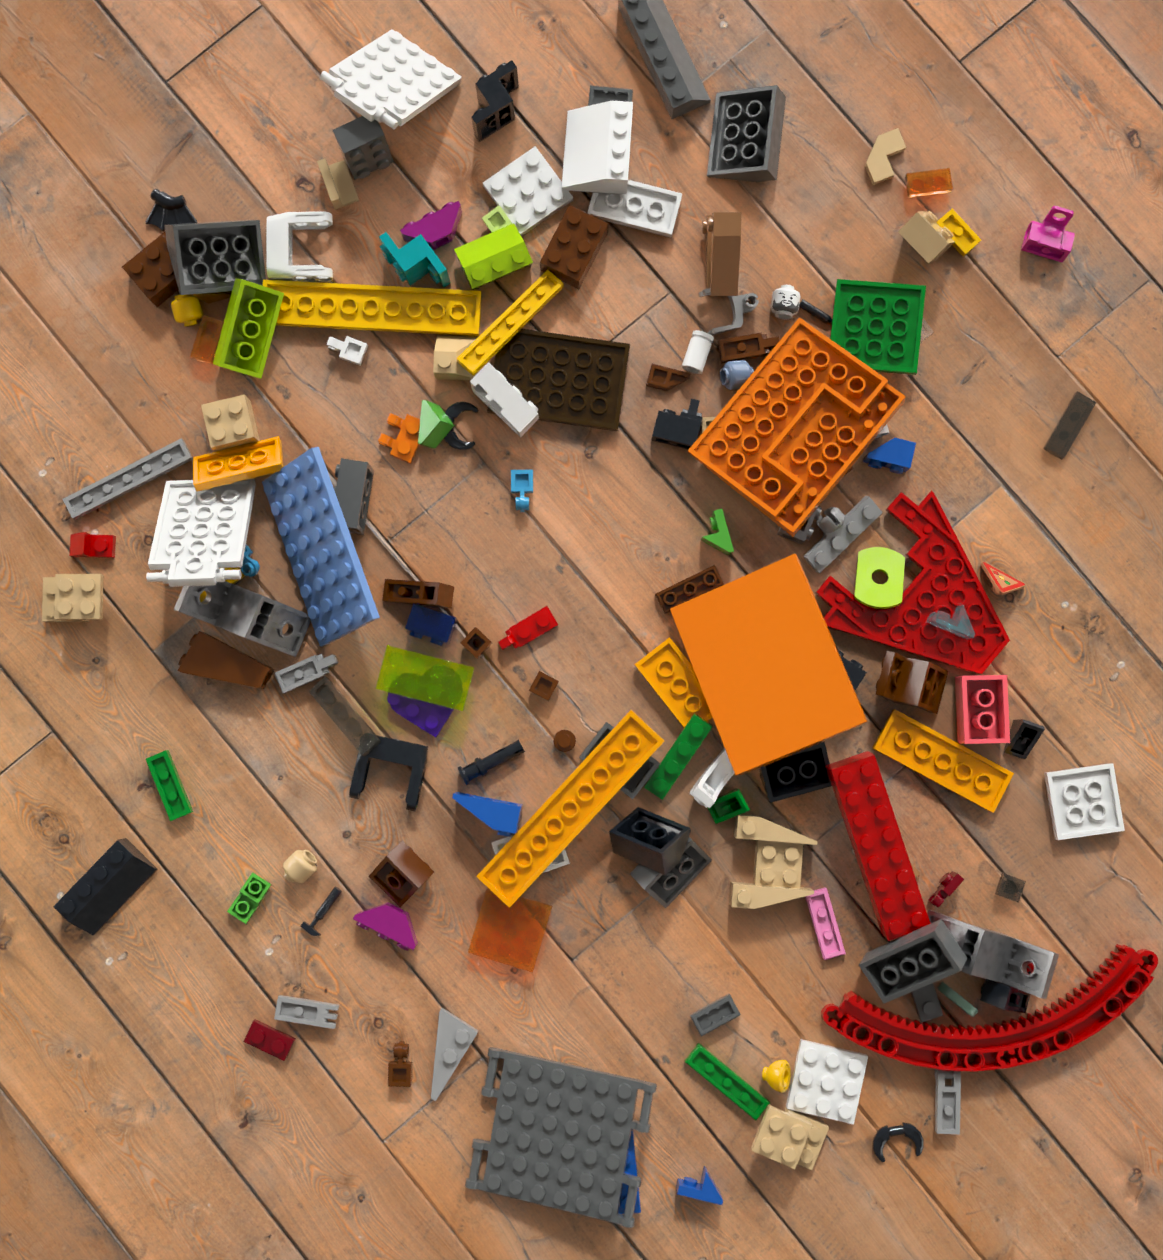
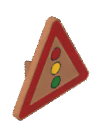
(1001, 581)

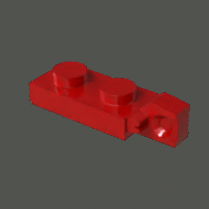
(529, 629)

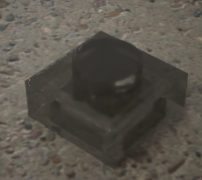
(1010, 887)

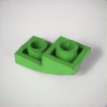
(249, 898)

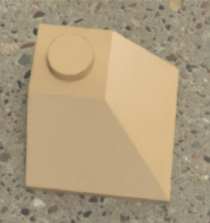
(445, 357)

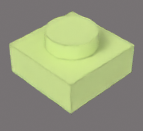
(496, 219)

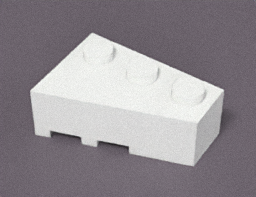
(504, 399)

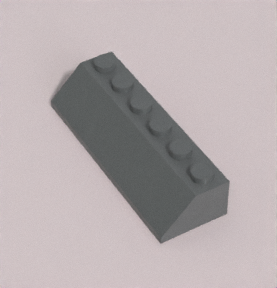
(664, 55)

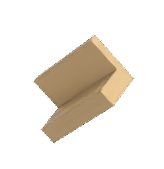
(338, 183)

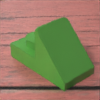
(721, 539)

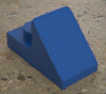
(704, 1191)

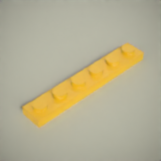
(510, 322)

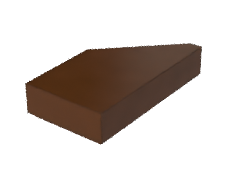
(665, 378)

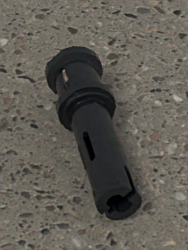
(481, 766)

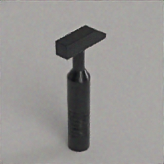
(819, 314)
(321, 912)

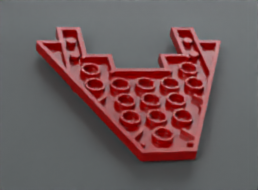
(940, 586)

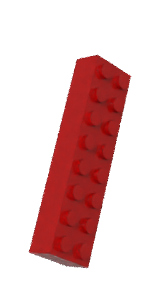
(878, 845)

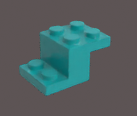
(414, 260)

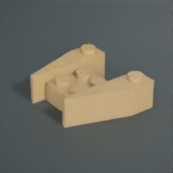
(775, 864)

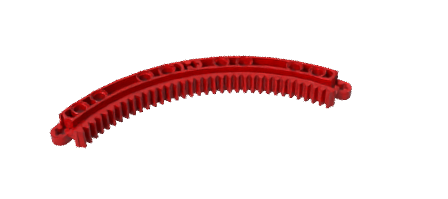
(1076, 1017)

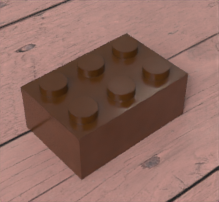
(574, 246)
(153, 271)

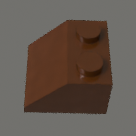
(401, 873)

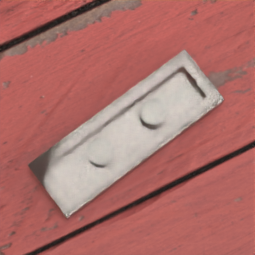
(1069, 425)

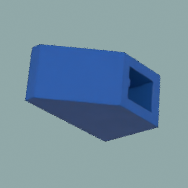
(894, 454)

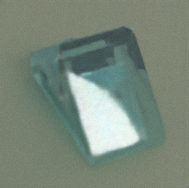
(958, 625)

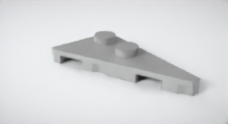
(452, 1042)

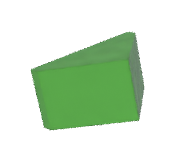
(433, 425)

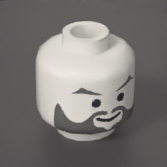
(785, 302)

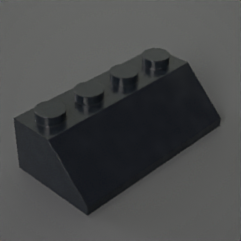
(105, 887)

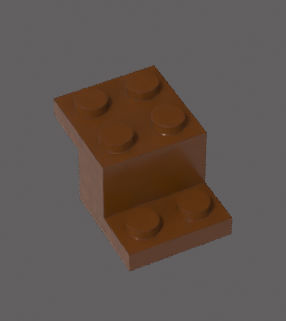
(911, 682)

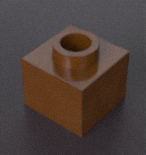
(468, 641)

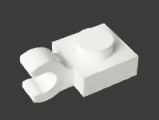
(350, 350)

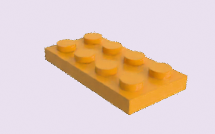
(237, 464)
(674, 682)

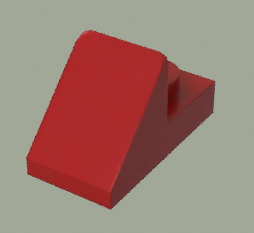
(92, 545)

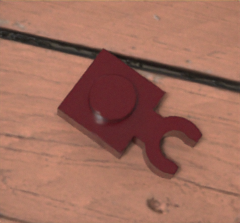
(947, 886)

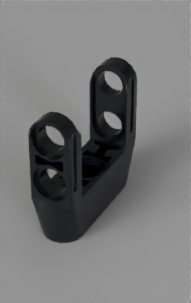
(397, 752)

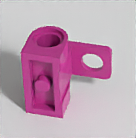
(1049, 237)

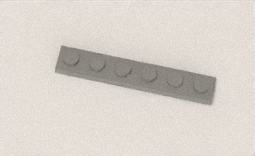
(127, 479)

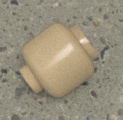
(300, 866)

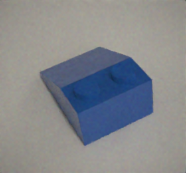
(495, 813)

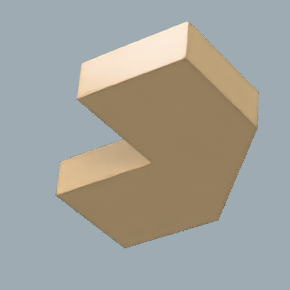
(878, 163)

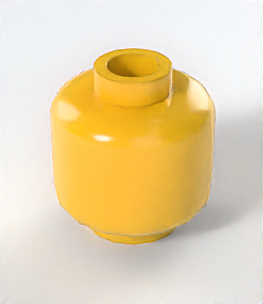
(186, 309)

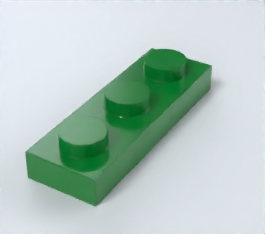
(169, 785)

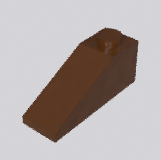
(418, 592)

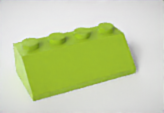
(248, 328)

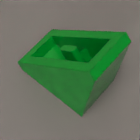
(728, 806)

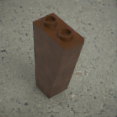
(221, 662)

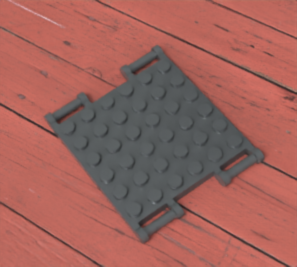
(561, 1136)

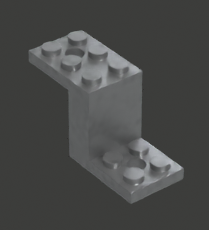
(246, 615)
(1001, 956)

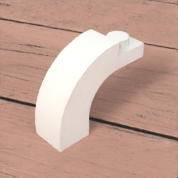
(713, 780)

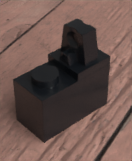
(678, 430)

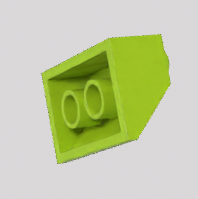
(493, 256)

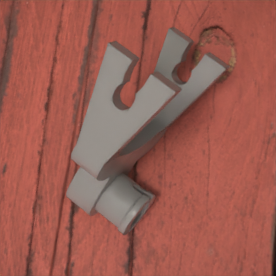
(739, 307)

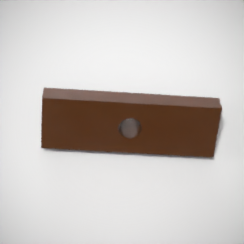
(701, 582)

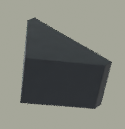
(1023, 738)

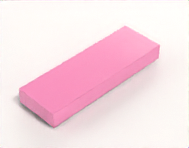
(825, 924)

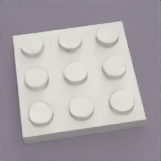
(528, 191)
(1084, 801)
(826, 1081)

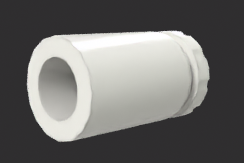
(697, 352)

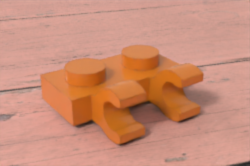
(407, 440)

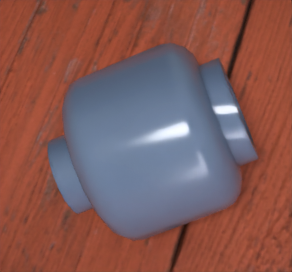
(735, 374)

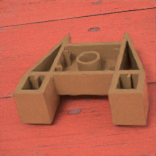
(722, 252)

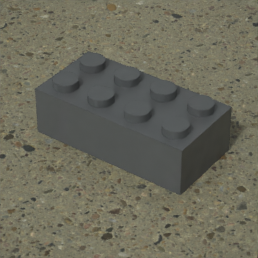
(913, 961)

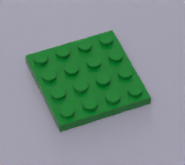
(879, 323)

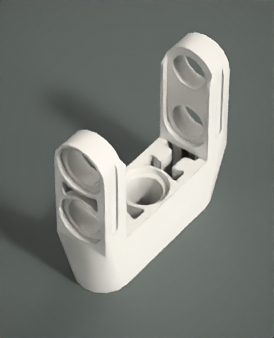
(279, 246)

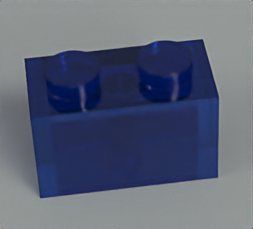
(431, 624)

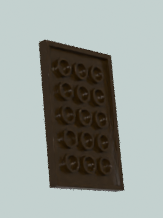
(567, 376)

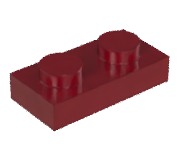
(269, 1040)

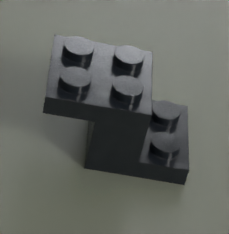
(495, 101)

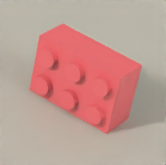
(982, 709)

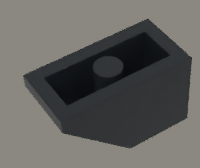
(1004, 996)

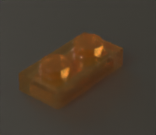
(928, 182)
(207, 340)

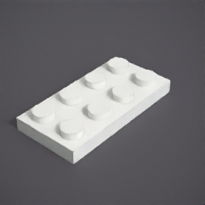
(641, 208)

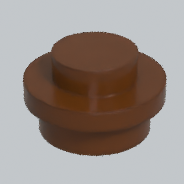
(564, 740)

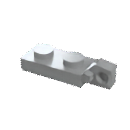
(304, 672)

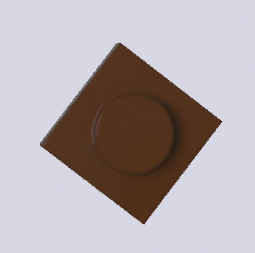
(543, 685)

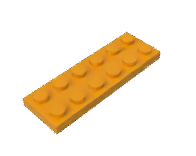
(943, 761)

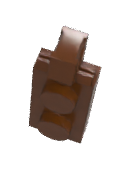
(746, 347)

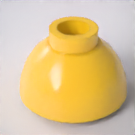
(777, 1075)

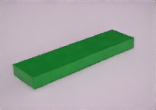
(727, 1081)

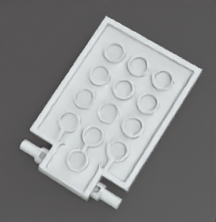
(390, 80)
(201, 533)

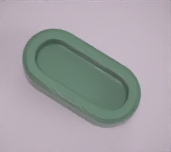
(957, 999)

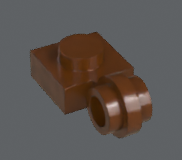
(400, 1071)

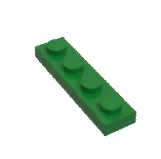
(678, 756)

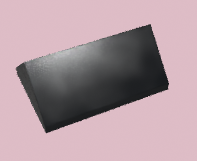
(796, 773)

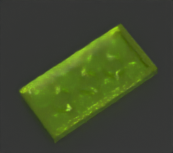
(425, 678)

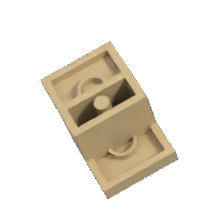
(72, 598)
(789, 1137)

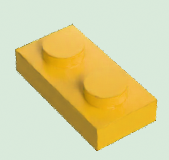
(964, 236)

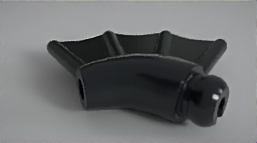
(169, 210)

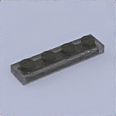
(345, 716)

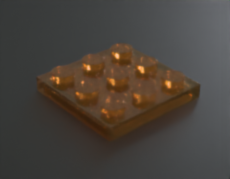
(511, 933)

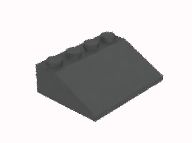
(747, 134)
(213, 254)

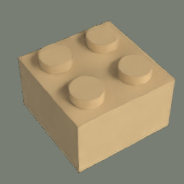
(927, 236)
(230, 422)

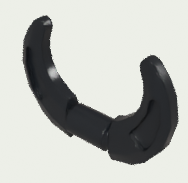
(453, 412)
(905, 1129)

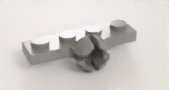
(840, 531)

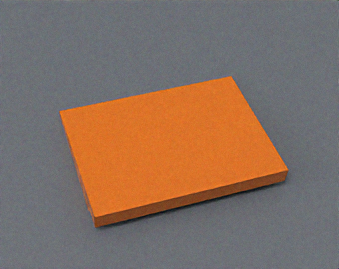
(797, 426)
(767, 665)

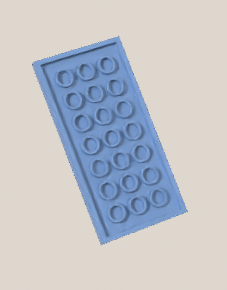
(320, 547)

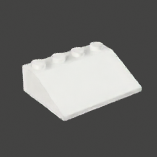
(598, 148)

